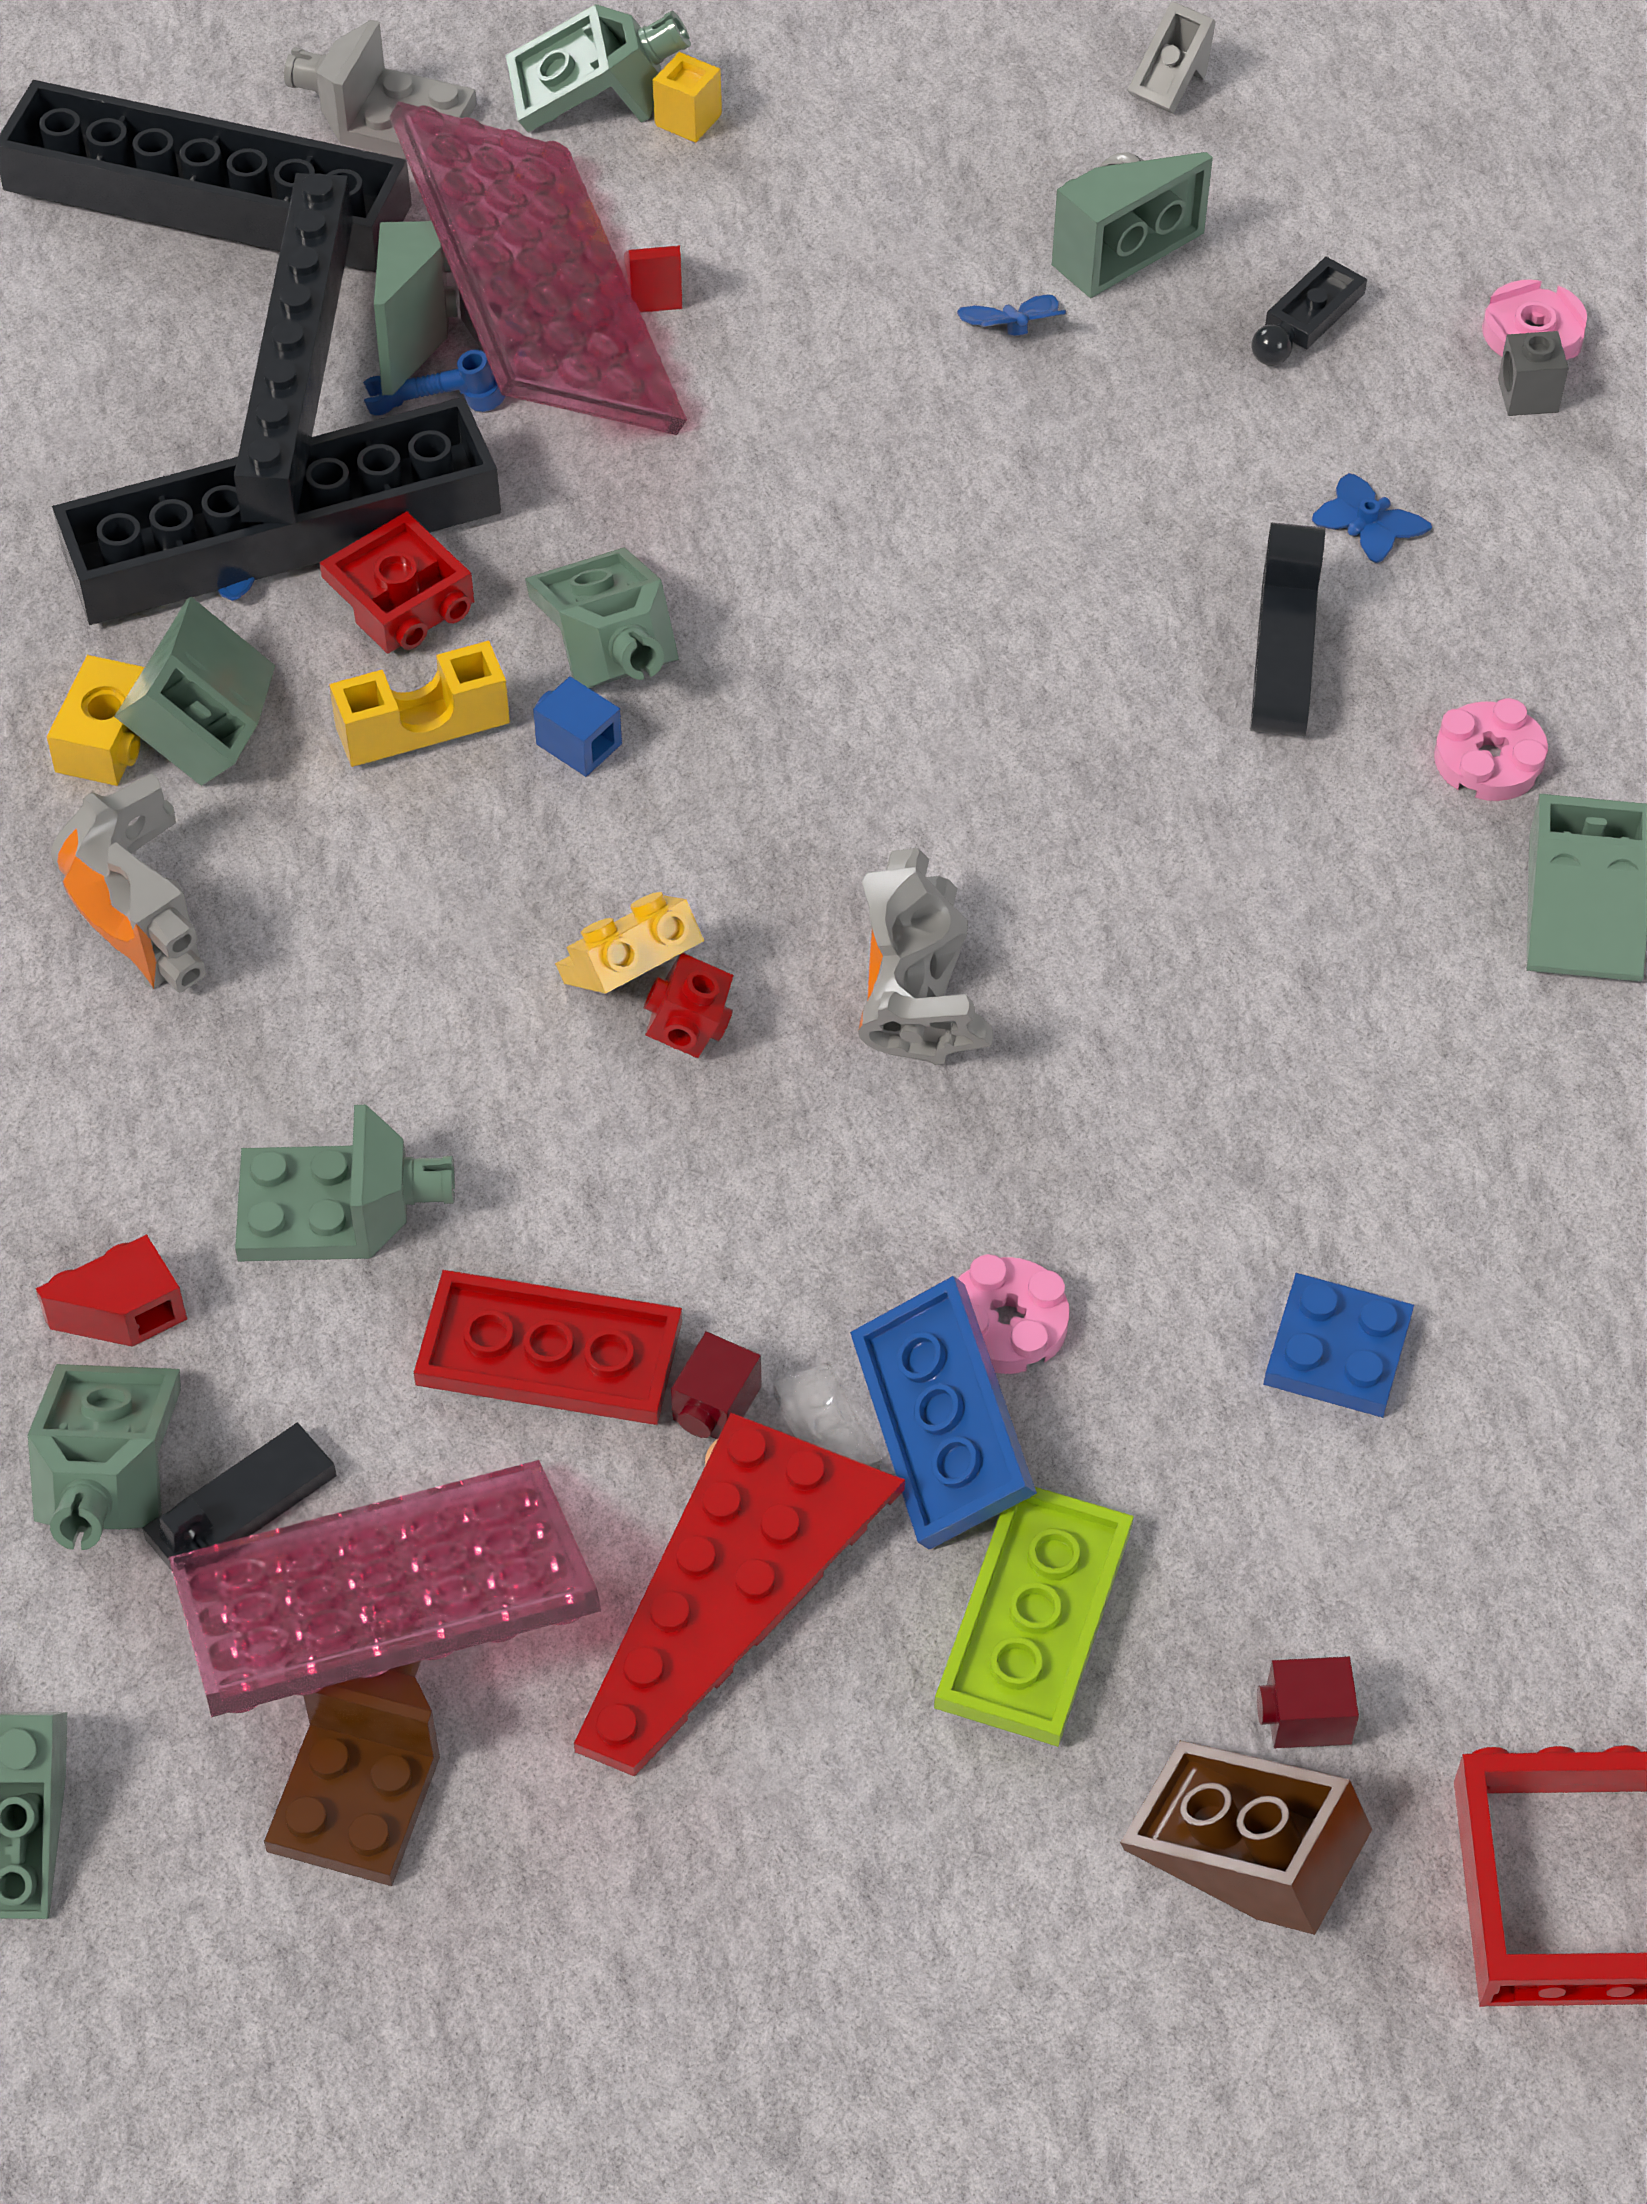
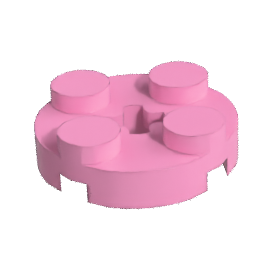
(1525, 301)
(1498, 725)
(1035, 1294)

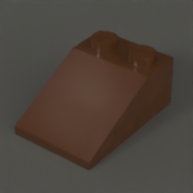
(1251, 1833)

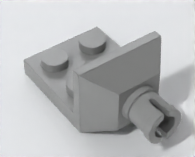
(361, 93)

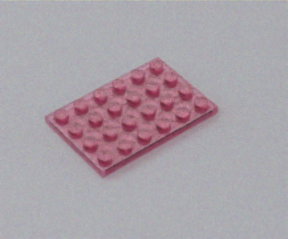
(380, 1587)

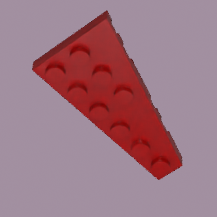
(737, 1563)

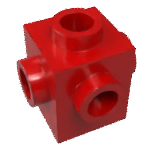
(689, 1005)

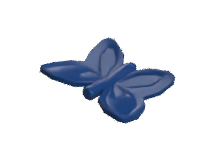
(1017, 321)
(1363, 515)

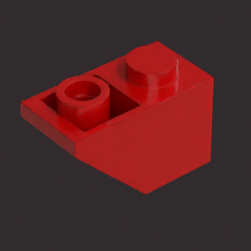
(115, 1297)

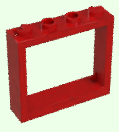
(1539, 1977)

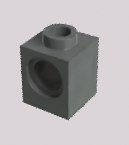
(1533, 373)

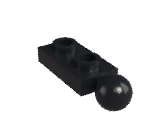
(1307, 311)

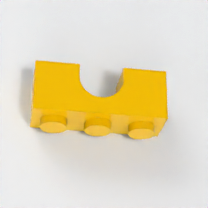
(459, 701)

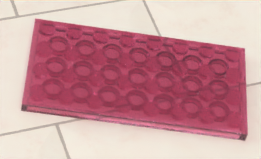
(536, 270)

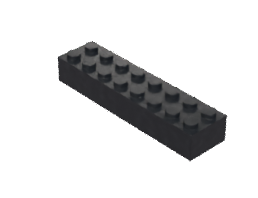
(187, 168)
(186, 529)

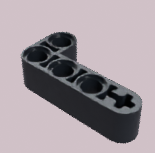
(1287, 629)

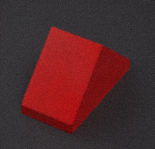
(655, 278)

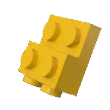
(629, 947)

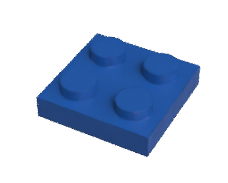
(1338, 1345)

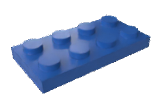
(942, 1413)

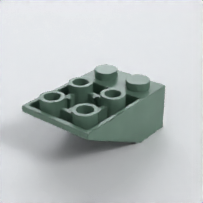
(199, 694)
(1587, 888)
(30, 1809)

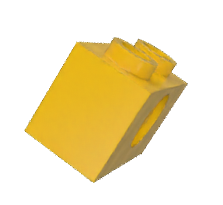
(85, 734)

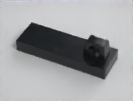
(244, 1496)

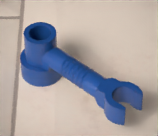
(472, 378)

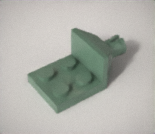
(588, 56)
(608, 616)
(334, 1197)
(99, 1449)

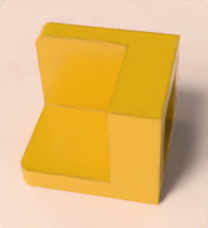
(687, 97)

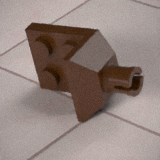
(358, 1776)

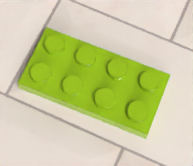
(1034, 1615)

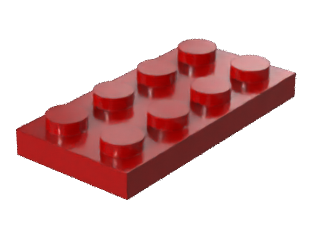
(549, 1347)

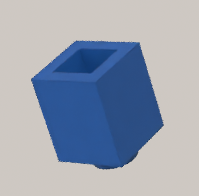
(577, 726)

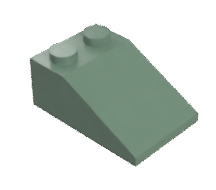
(1128, 218)
(410, 299)

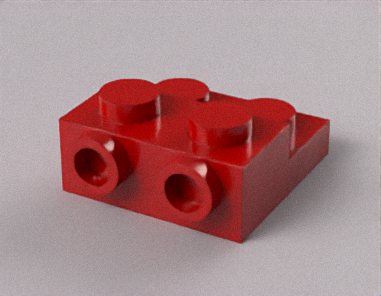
(400, 583)

